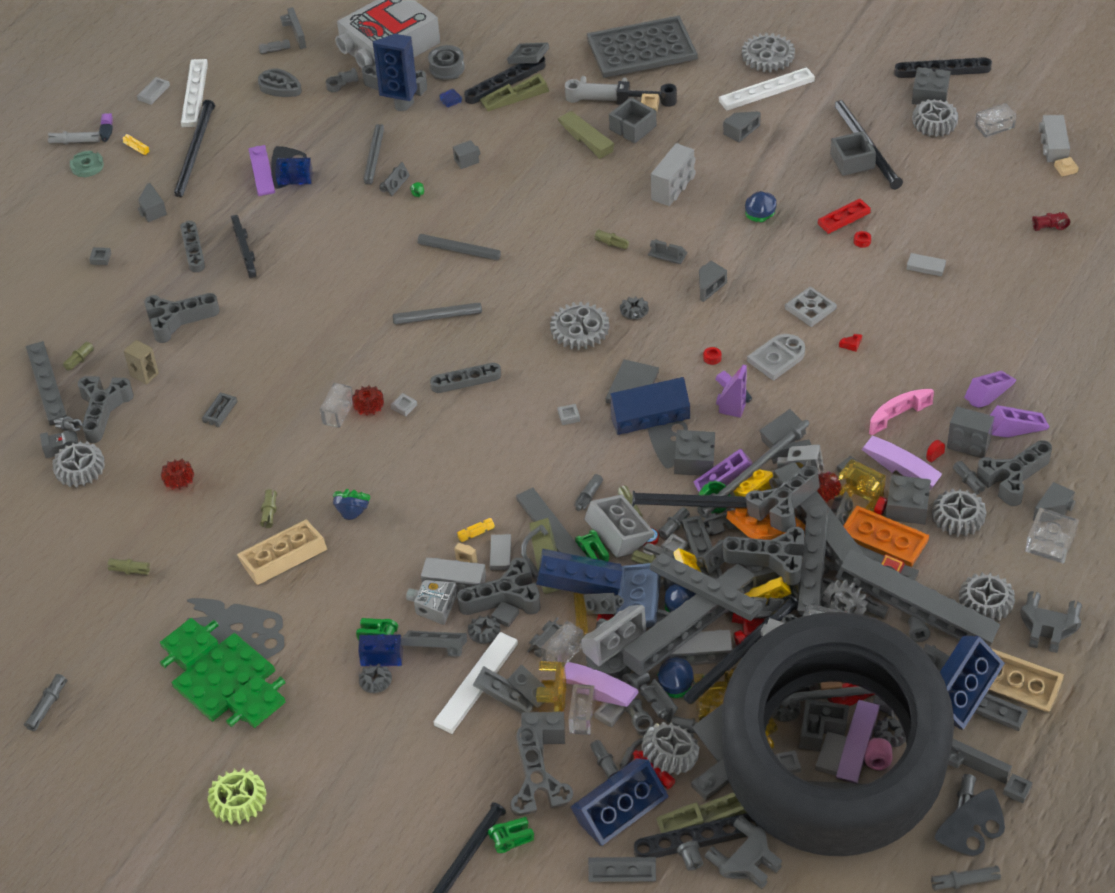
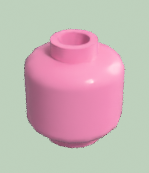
(878, 754)

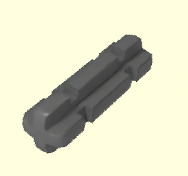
(274, 46)

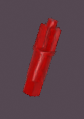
(664, 777)

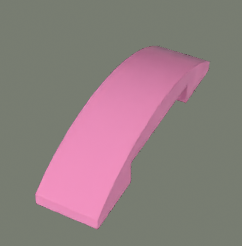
(917, 399)

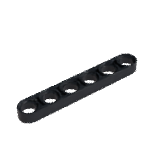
(959, 65)
(504, 78)
(693, 831)

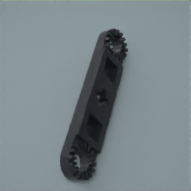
(241, 236)

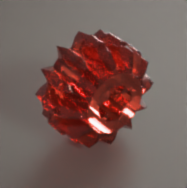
(368, 400)
(177, 474)
(829, 486)

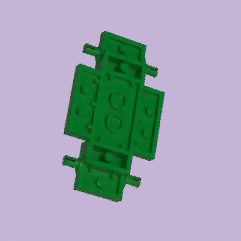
(222, 674)

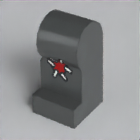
(52, 443)

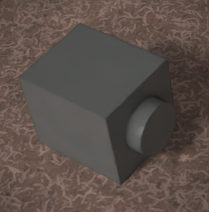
(466, 154)

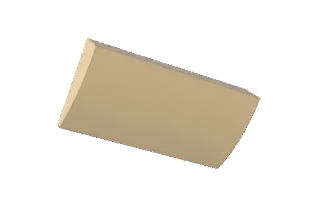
(282, 551)
(1027, 682)

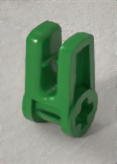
(590, 543)
(376, 626)
(511, 834)

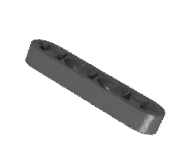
(192, 246)
(465, 374)

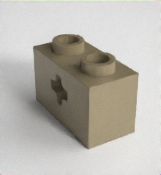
(141, 362)

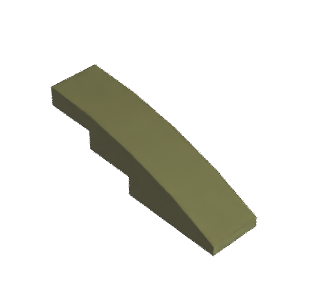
(546, 542)

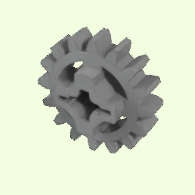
(845, 597)

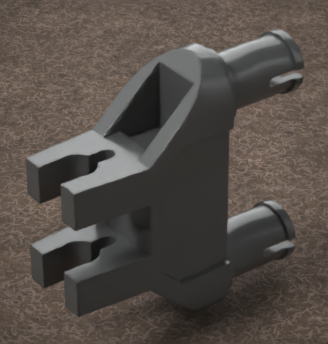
(1049, 623)
(748, 857)

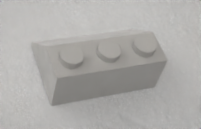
(618, 525)
(614, 634)

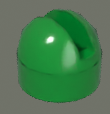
(417, 189)

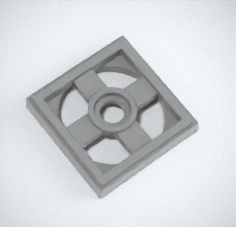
(803, 298)

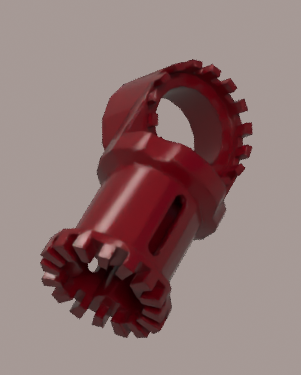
(1051, 220)

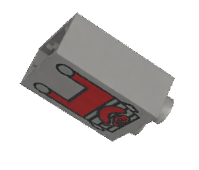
(384, 19)

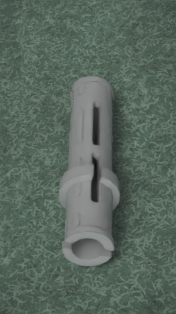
(66, 137)

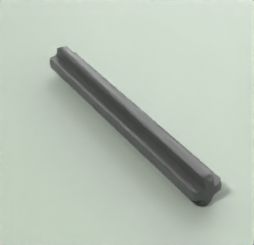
(373, 154)
(459, 247)
(437, 313)

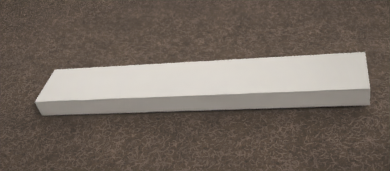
(766, 88)
(194, 93)
(467, 694)

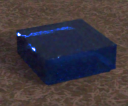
(450, 98)

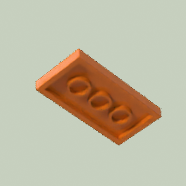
(885, 535)

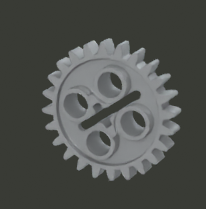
(768, 52)
(588, 329)

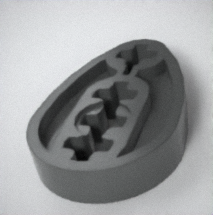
(279, 83)

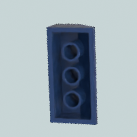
(395, 67)
(650, 406)
(578, 573)
(969, 676)
(617, 803)

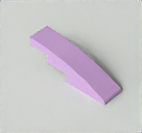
(898, 459)
(606, 687)
(857, 741)

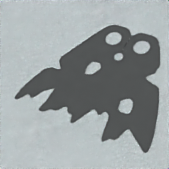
(250, 617)

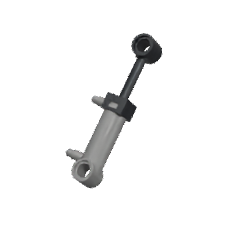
(580, 90)

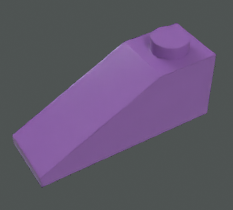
(261, 170)
(987, 388)
(733, 396)
(1015, 422)
(726, 470)

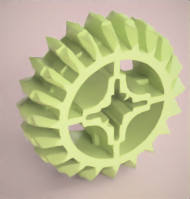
(238, 802)

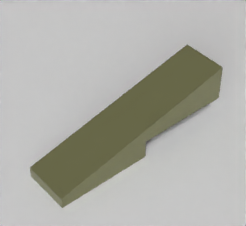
(506, 95)
(581, 130)
(694, 814)

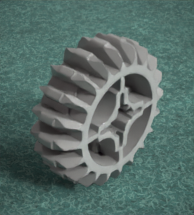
(935, 117)
(67, 468)
(959, 512)
(999, 593)
(670, 748)

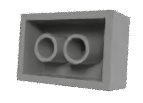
(672, 174)

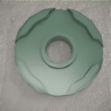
(81, 169)

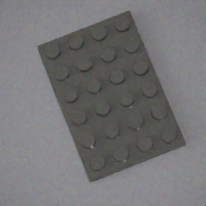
(641, 46)

